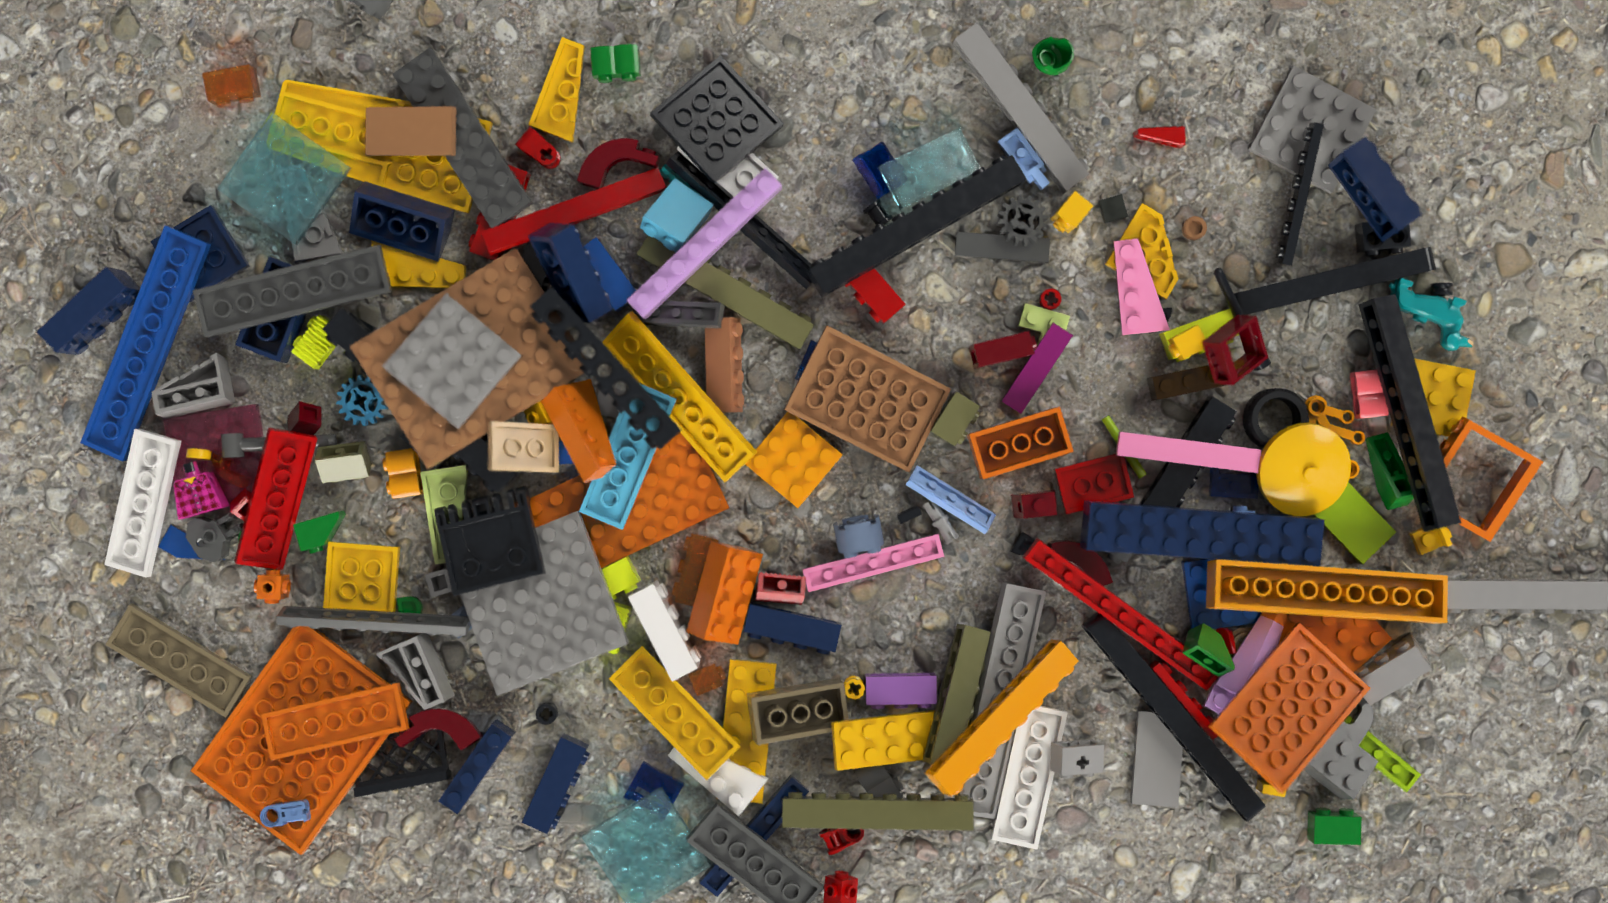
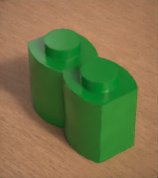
(615, 62)

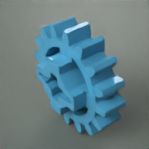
(353, 405)

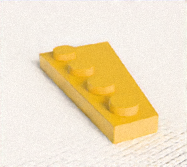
(559, 97)
(420, 272)

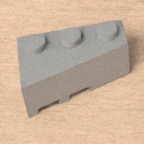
(1394, 668)

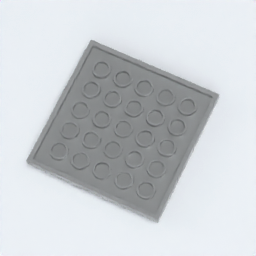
(550, 618)

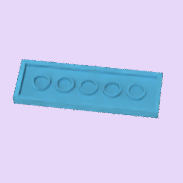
(615, 493)

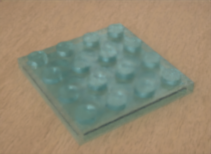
(284, 178)
(646, 849)

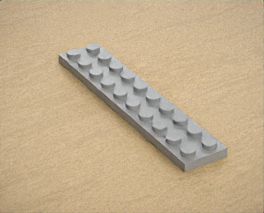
(1007, 654)

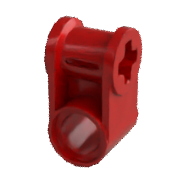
(536, 147)
(839, 839)

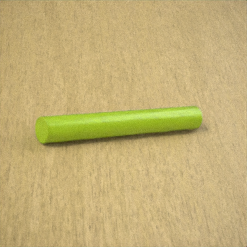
(1113, 430)

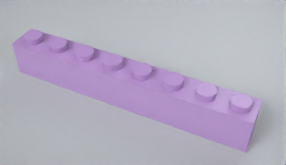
(705, 243)

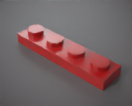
(1178, 689)

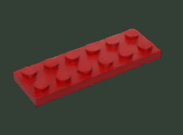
(275, 499)

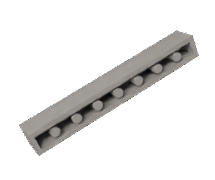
(1020, 107)
(1527, 594)

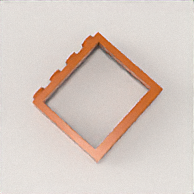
(1512, 490)

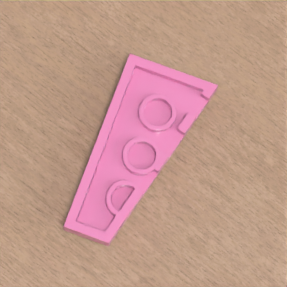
(1137, 295)

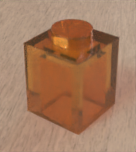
(707, 678)

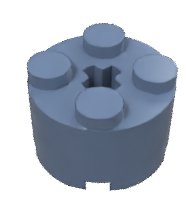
(859, 535)

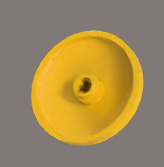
(1304, 469)

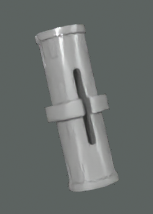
(940, 521)

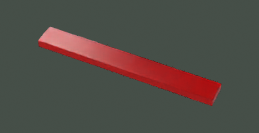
(575, 210)

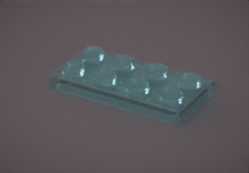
(929, 168)

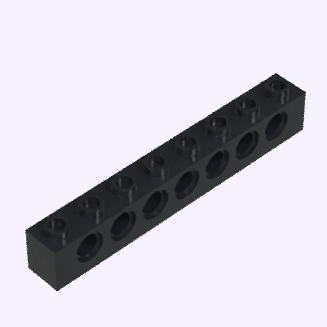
(551, 302)

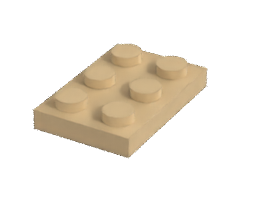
(523, 447)

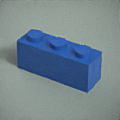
(611, 276)

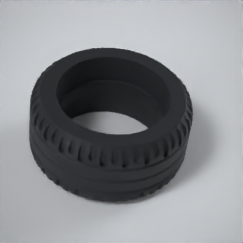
(1253, 407)

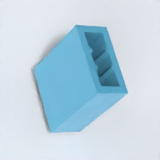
(676, 216)

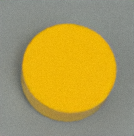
(198, 454)

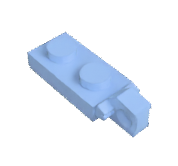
(1025, 156)

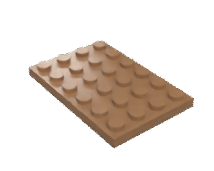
(867, 399)

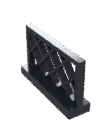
(409, 778)

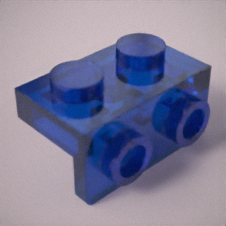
(868, 165)

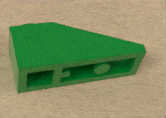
(1389, 471)

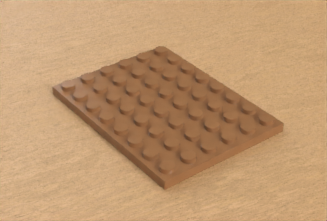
(501, 300)

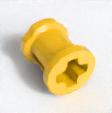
(856, 680)

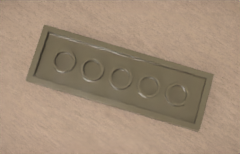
(178, 660)

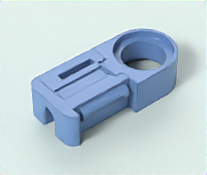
(287, 812)

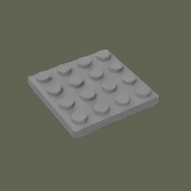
(1305, 101)
(452, 361)

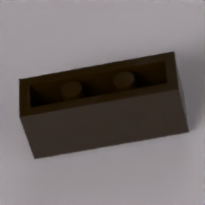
(1181, 383)

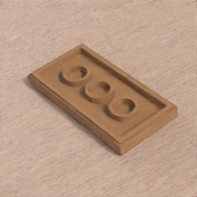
(411, 131)

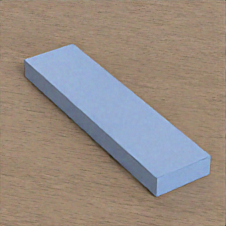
(950, 499)

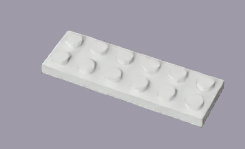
(142, 502)
(1028, 779)

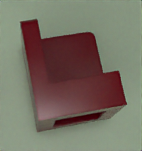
(305, 418)

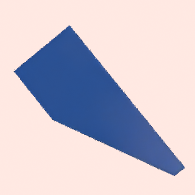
(177, 544)

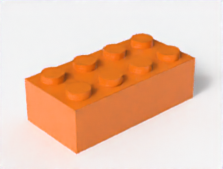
(1020, 443)
(724, 593)

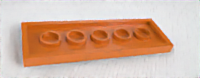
(335, 721)

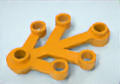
(1320, 417)

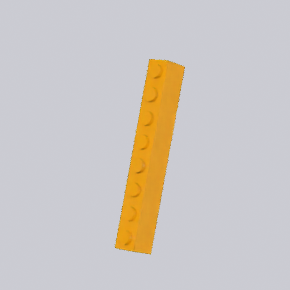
(1001, 717)

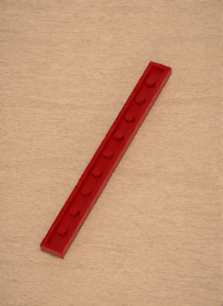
(1116, 611)

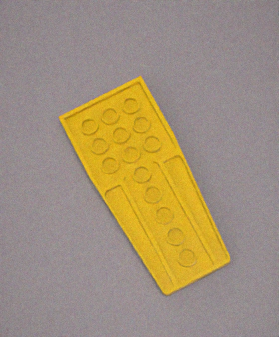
(338, 124)

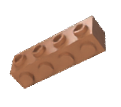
(724, 365)

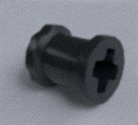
(877, 213)

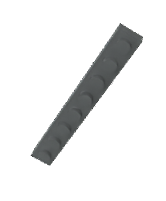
(373, 620)

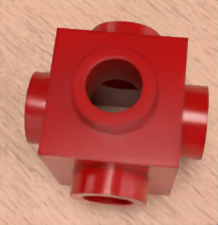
(840, 888)

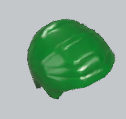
(1053, 55)

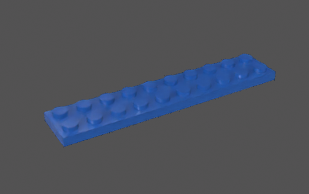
(145, 342)

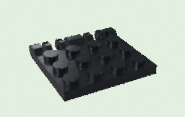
(491, 545)

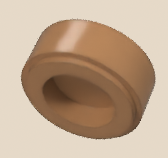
(1194, 228)

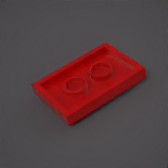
(1093, 480)

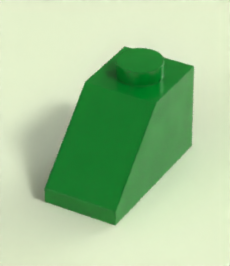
(318, 531)
(1208, 650)

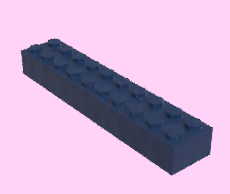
(1201, 533)

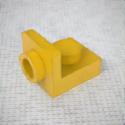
(1430, 540)

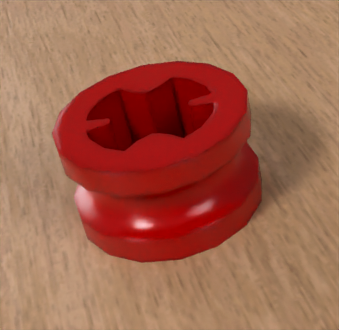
(1056, 295)

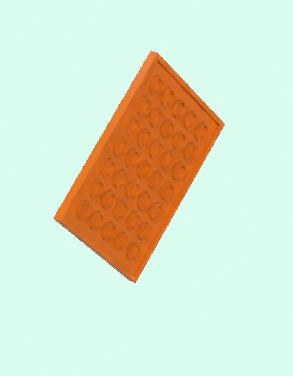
(238, 759)

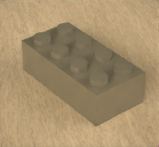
(796, 710)

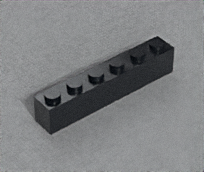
(1177, 477)

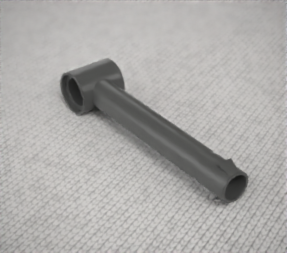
(235, 444)

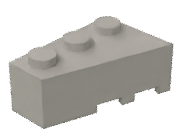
(197, 390)
(419, 670)

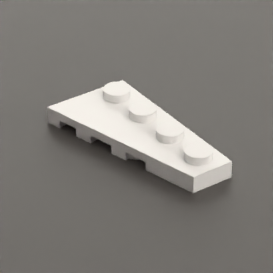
(730, 783)

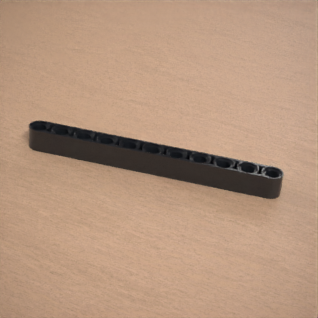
(1174, 715)

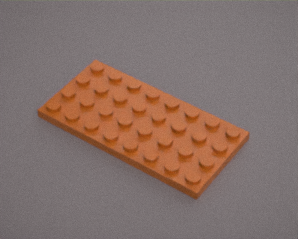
(673, 496)

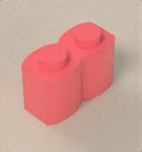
(1367, 395)

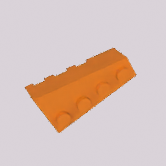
(581, 428)

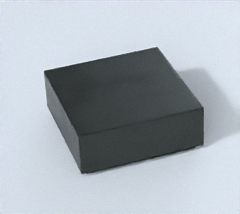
(1113, 209)

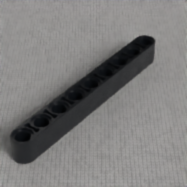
(1336, 281)

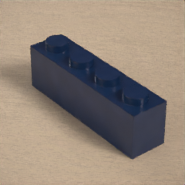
(792, 627)
(477, 766)
(555, 783)

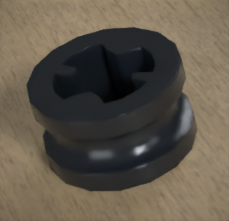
(1441, 289)
(541, 708)

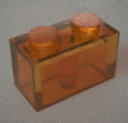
(231, 85)

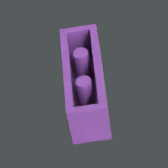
(900, 690)

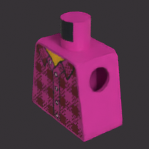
(198, 493)

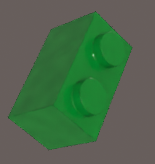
(1334, 827)

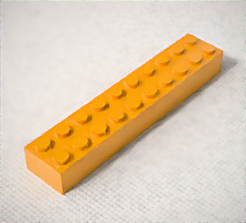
(1326, 591)

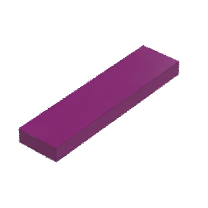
(1037, 368)

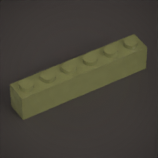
(957, 689)

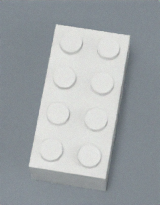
(665, 630)

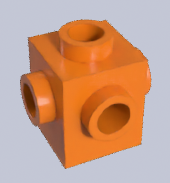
(280, 586)

